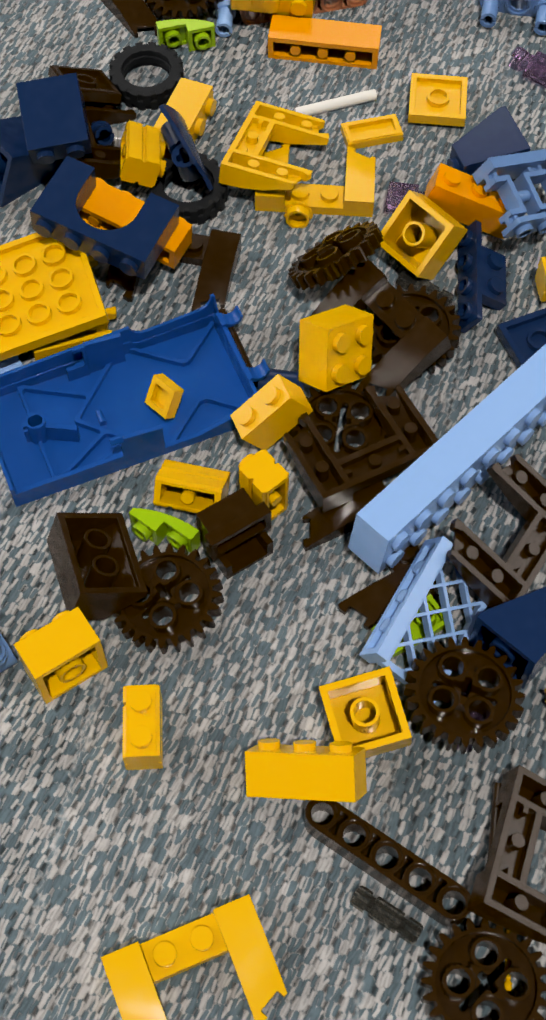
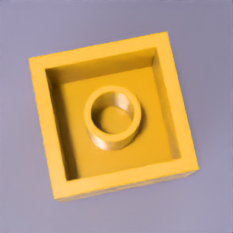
(421, 235)
(335, 347)
(61, 654)
(367, 712)

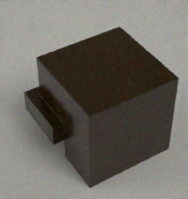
(235, 532)

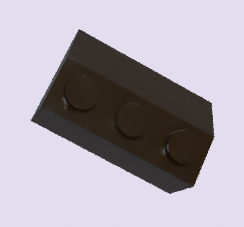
(95, 563)

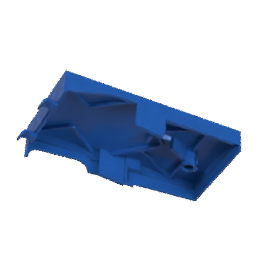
(87, 407)

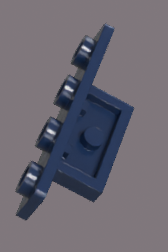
(479, 278)

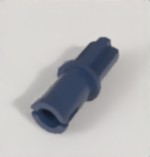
(102, 132)

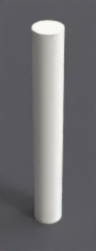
(337, 103)

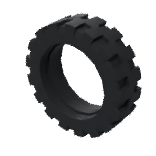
(146, 55)
(197, 211)

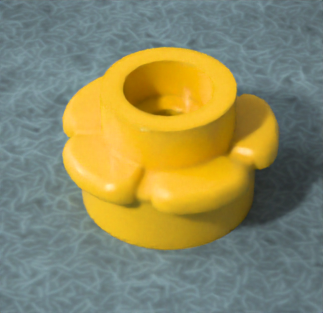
(297, 214)

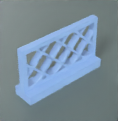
(406, 602)

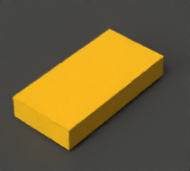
(372, 131)

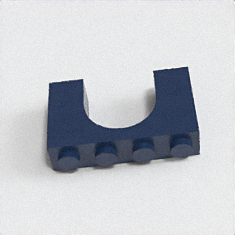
(127, 248)

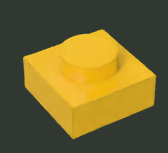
(164, 396)

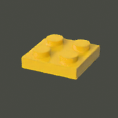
(437, 99)

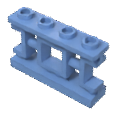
(517, 195)

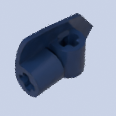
(182, 147)

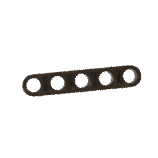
(396, 878)

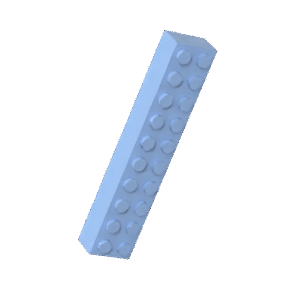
(451, 467)

